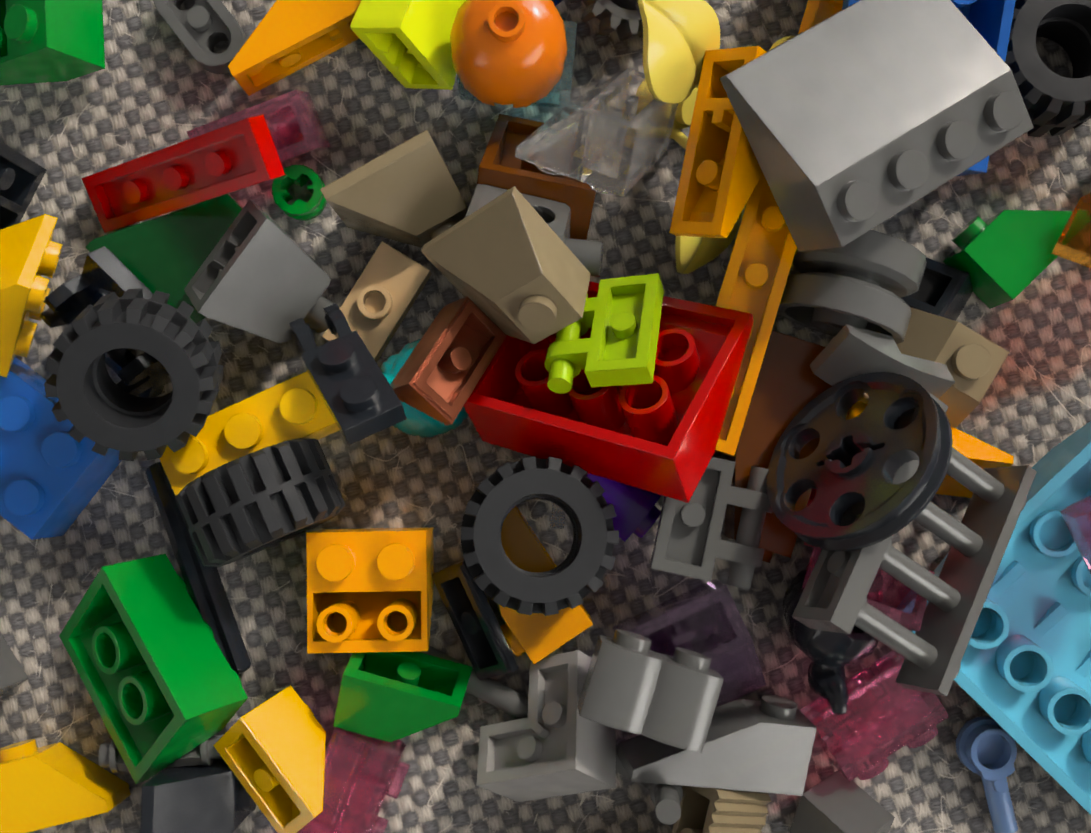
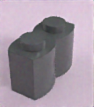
(651, 691)

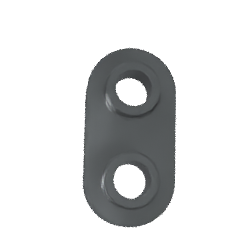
(202, 29)

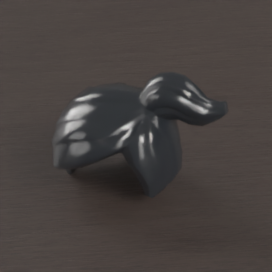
(826, 649)

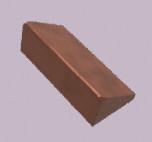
(448, 361)

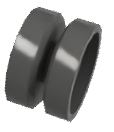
(855, 286)

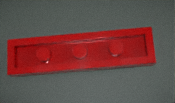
(185, 174)

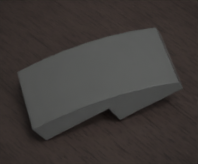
(864, 351)

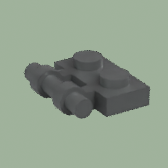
(691, 531)

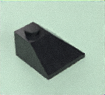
(194, 800)

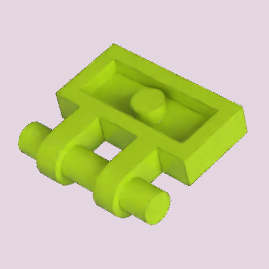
(621, 340)

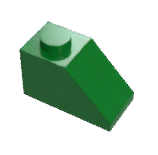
(1007, 251)
(399, 693)

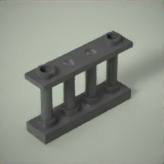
(841, 579)

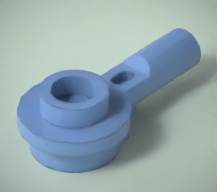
(991, 754)

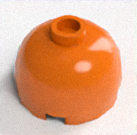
(508, 50)

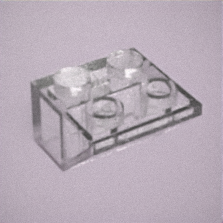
(604, 135)

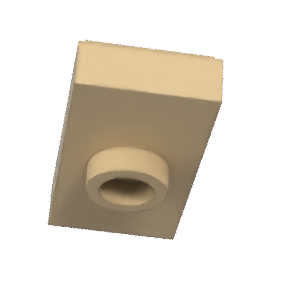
(382, 297)

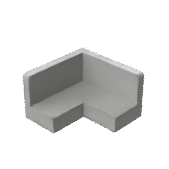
(552, 748)

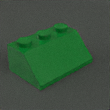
(150, 664)

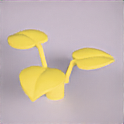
(673, 57)

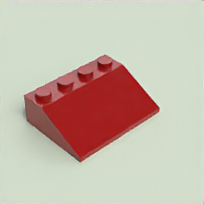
(632, 434)

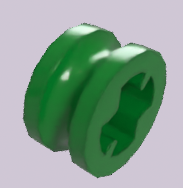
(300, 176)

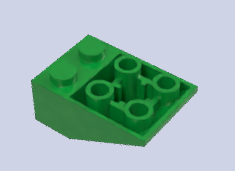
(50, 40)

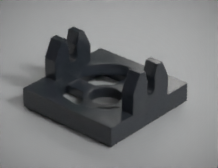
(104, 273)

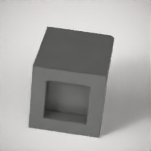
(839, 808)

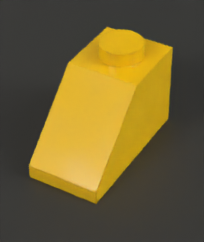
(279, 759)
(52, 787)

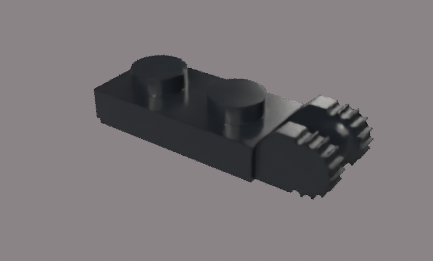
(348, 379)

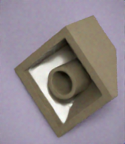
(400, 194)
(513, 268)
(966, 353)

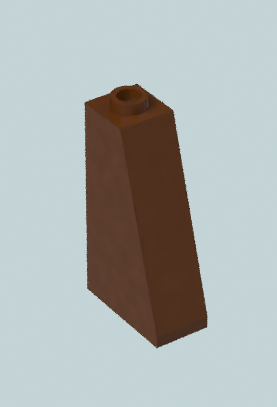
(779, 395)

